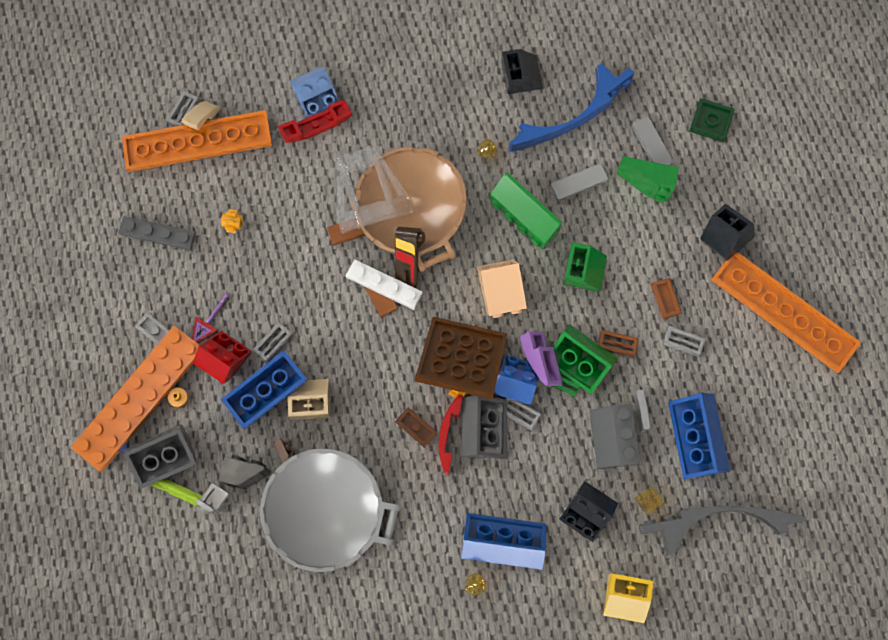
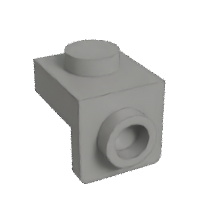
(212, 499)

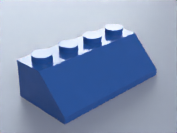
(264, 390)
(698, 436)
(504, 541)

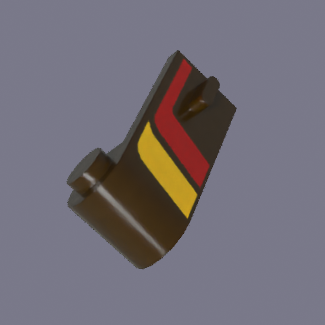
(406, 254)

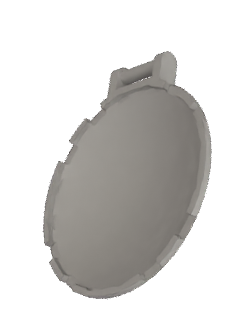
(324, 510)

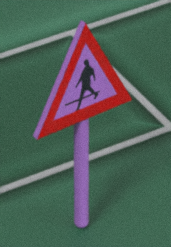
(203, 329)

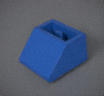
(516, 380)

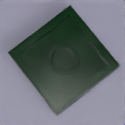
(712, 120)

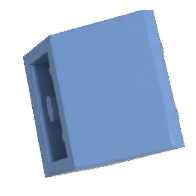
(314, 91)

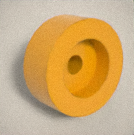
(178, 397)

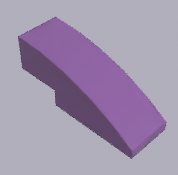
(541, 357)

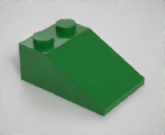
(650, 178)

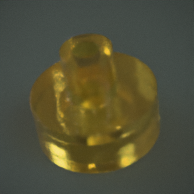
(487, 149)
(475, 584)

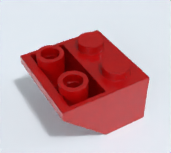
(221, 356)

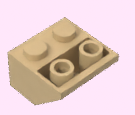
(310, 401)

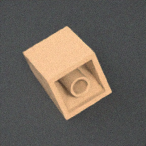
(502, 288)

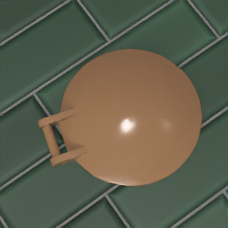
(435, 198)

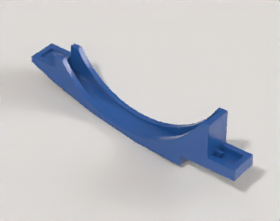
(606, 89)

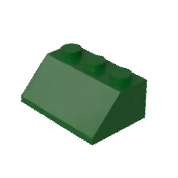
(582, 358)

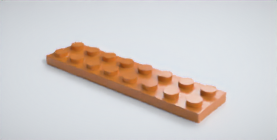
(188, 144)
(786, 312)
(136, 399)

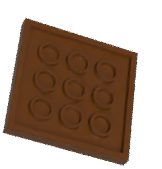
(461, 357)

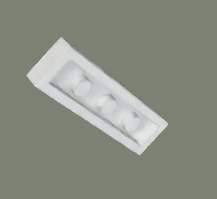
(384, 284)

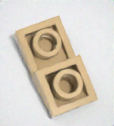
(199, 114)

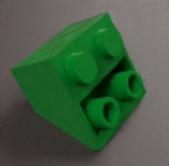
(585, 267)

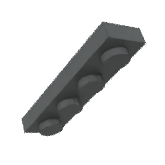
(157, 233)

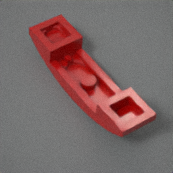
(316, 124)
(453, 410)

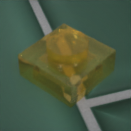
(649, 500)

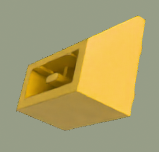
(627, 597)

